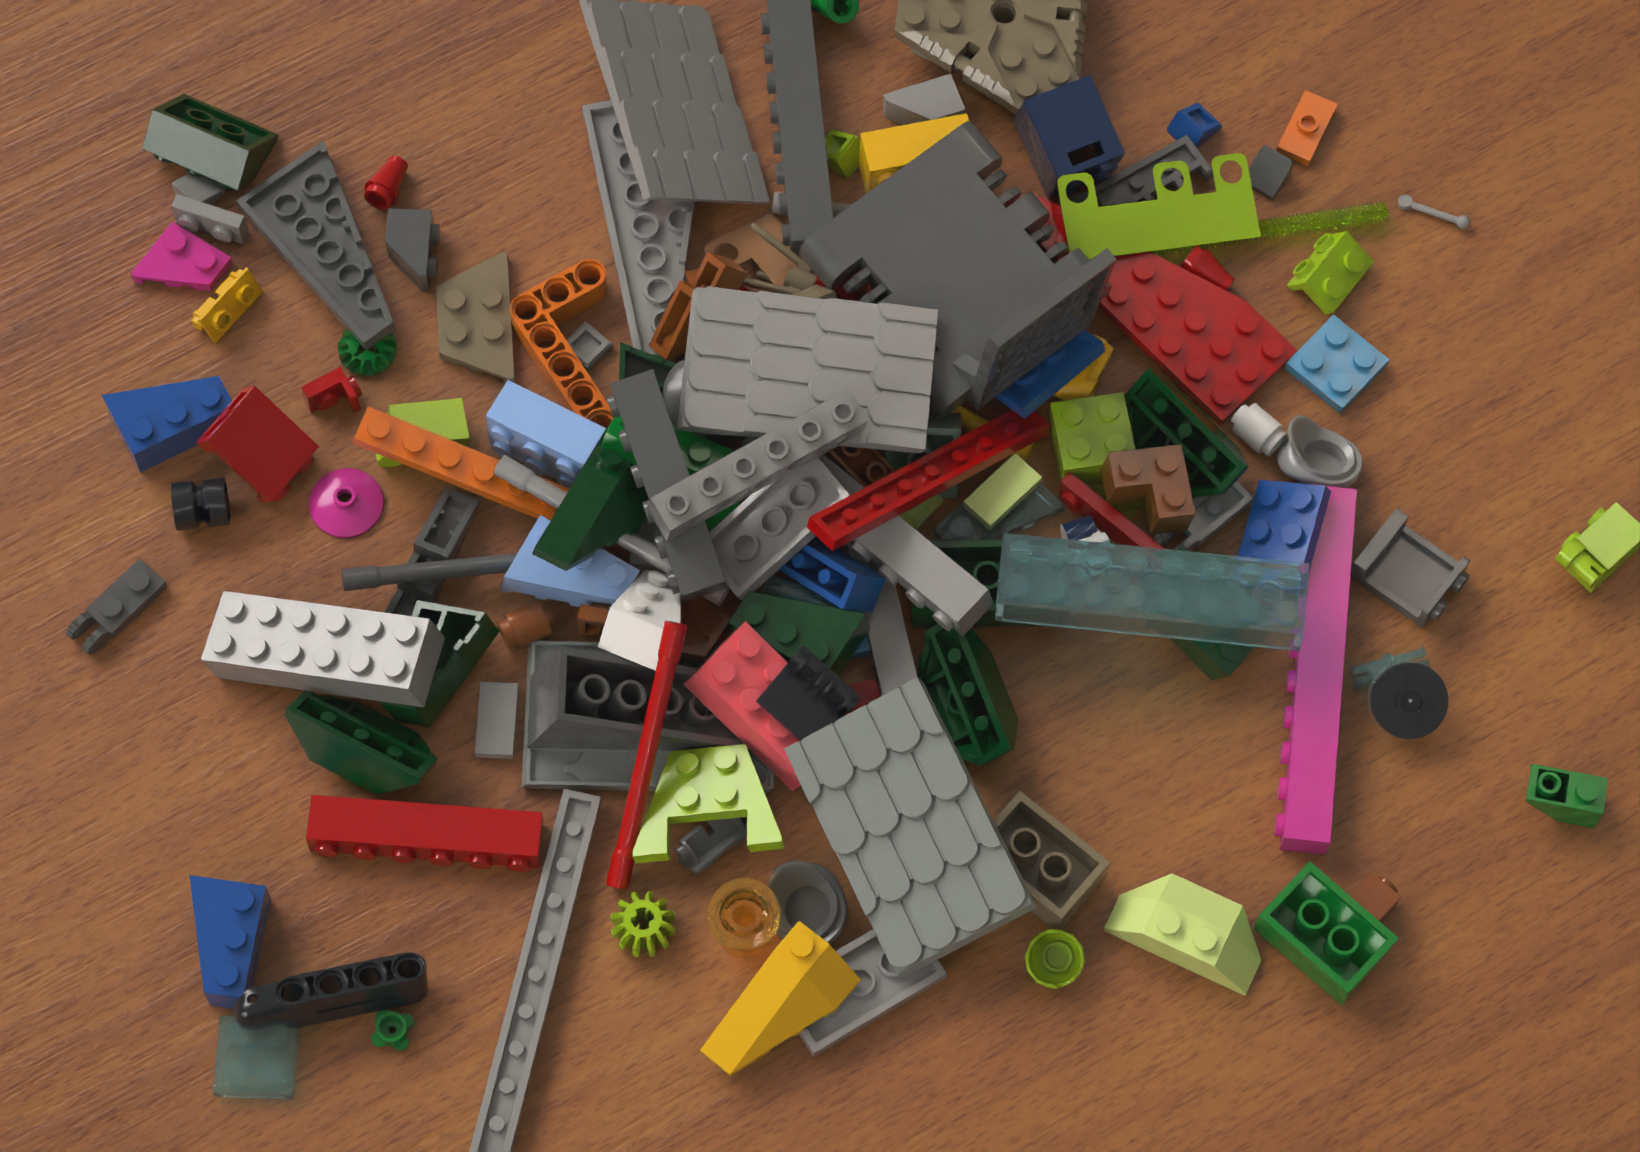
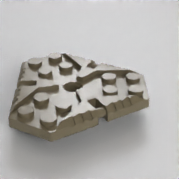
(1010, 58)

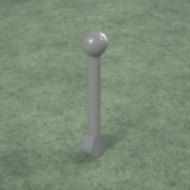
(1405, 203)

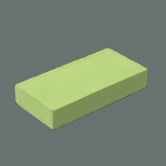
(1002, 491)

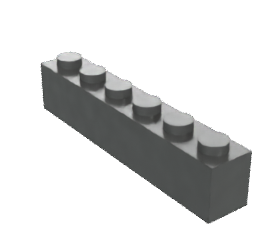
(658, 467)

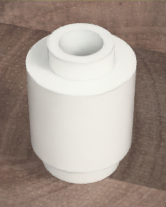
(1258, 429)

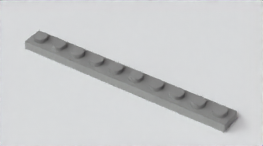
(536, 973)

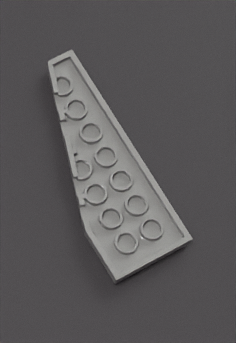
(645, 235)

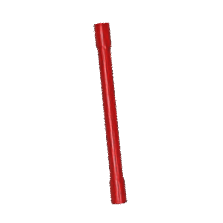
(668, 657)

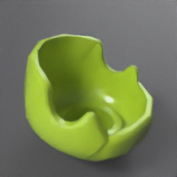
(1054, 958)

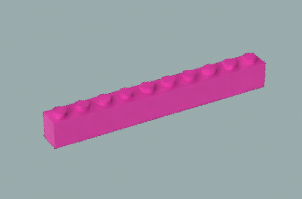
(1317, 687)

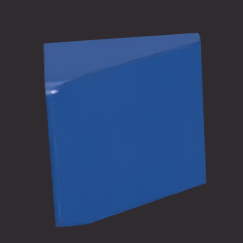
(1195, 123)

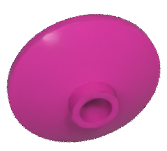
(351, 517)

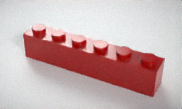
(425, 832)

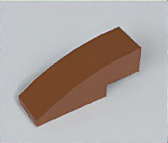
(672, 331)

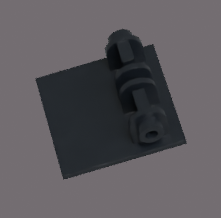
(807, 695)

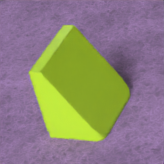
(842, 152)

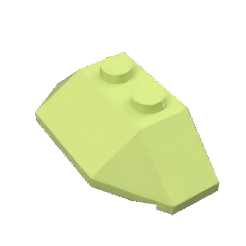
(1189, 929)

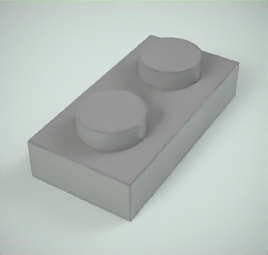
(221, 223)

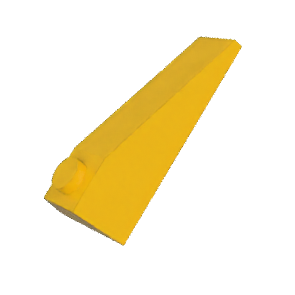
(788, 993)

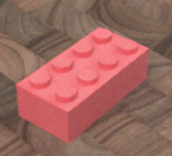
(729, 688)

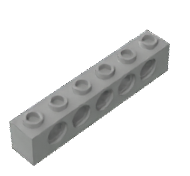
(757, 464)

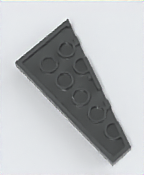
(315, 233)

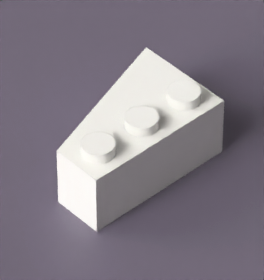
(638, 619)

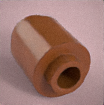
(526, 625)

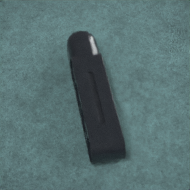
(335, 993)

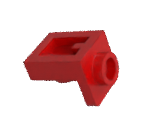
(329, 388)

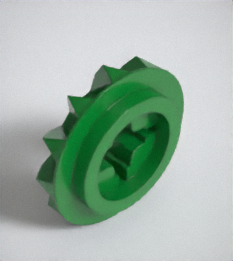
(368, 362)

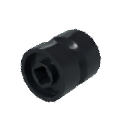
(200, 504)

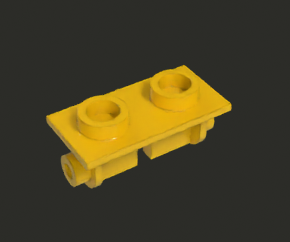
(233, 299)

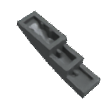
(437, 541)

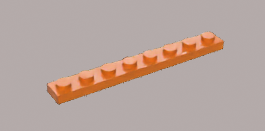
(448, 462)

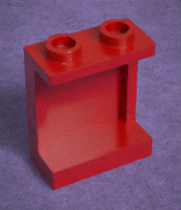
(259, 444)

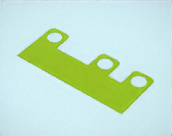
(1165, 223)

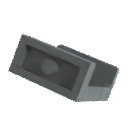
(1409, 571)

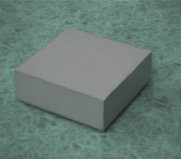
(589, 345)

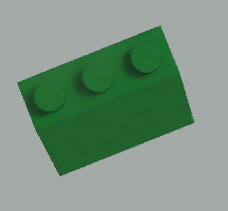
(1325, 933)

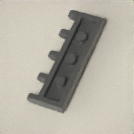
(1137, 181)

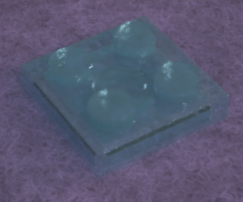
(255, 1061)

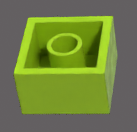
(1086, 432)

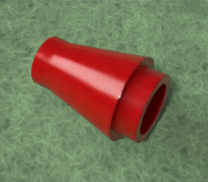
(386, 183)
(1206, 266)

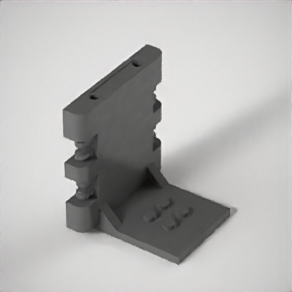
(952, 246)

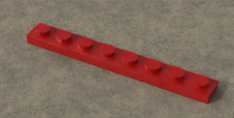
(926, 478)

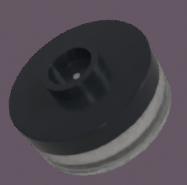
(1408, 700)

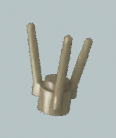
(795, 280)

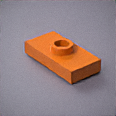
(1306, 128)

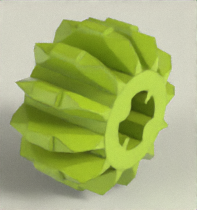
(629, 929)

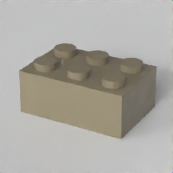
(1051, 859)

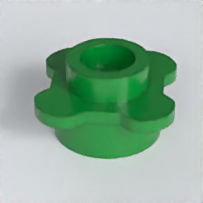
(390, 1019)

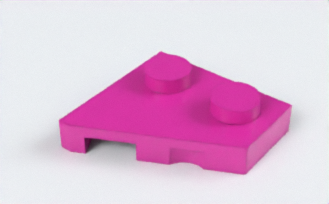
(182, 260)

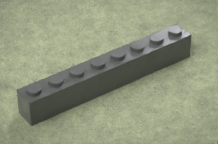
(798, 119)

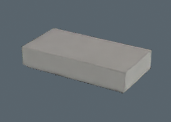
(496, 720)

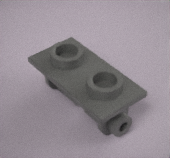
(700, 850)

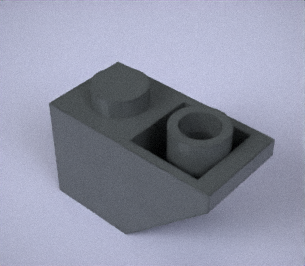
(411, 242)

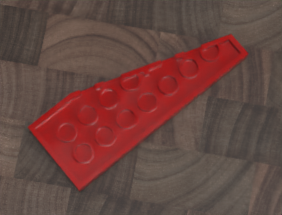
(1189, 327)

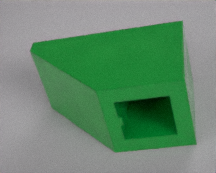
(1567, 795)

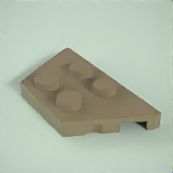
(477, 319)

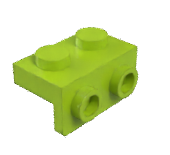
(1331, 270)

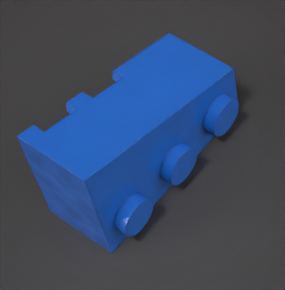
(166, 418)

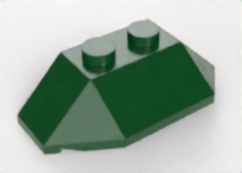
(1167, 417)
(968, 694)
(359, 742)

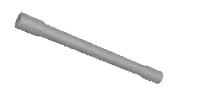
(528, 481)

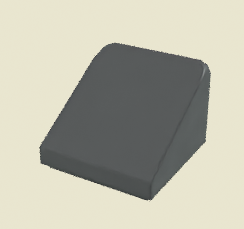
(1269, 171)

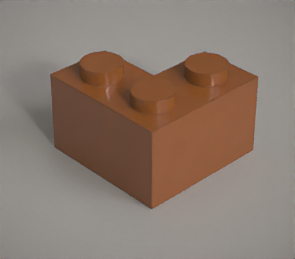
(1157, 478)

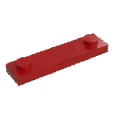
(1083, 499)

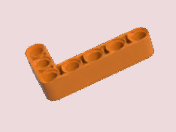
(544, 328)

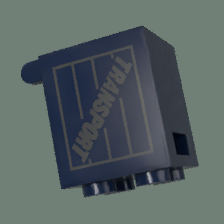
(1064, 123)

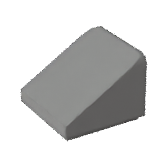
(198, 188)

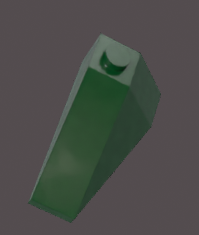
(594, 511)

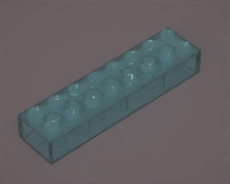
(1152, 592)

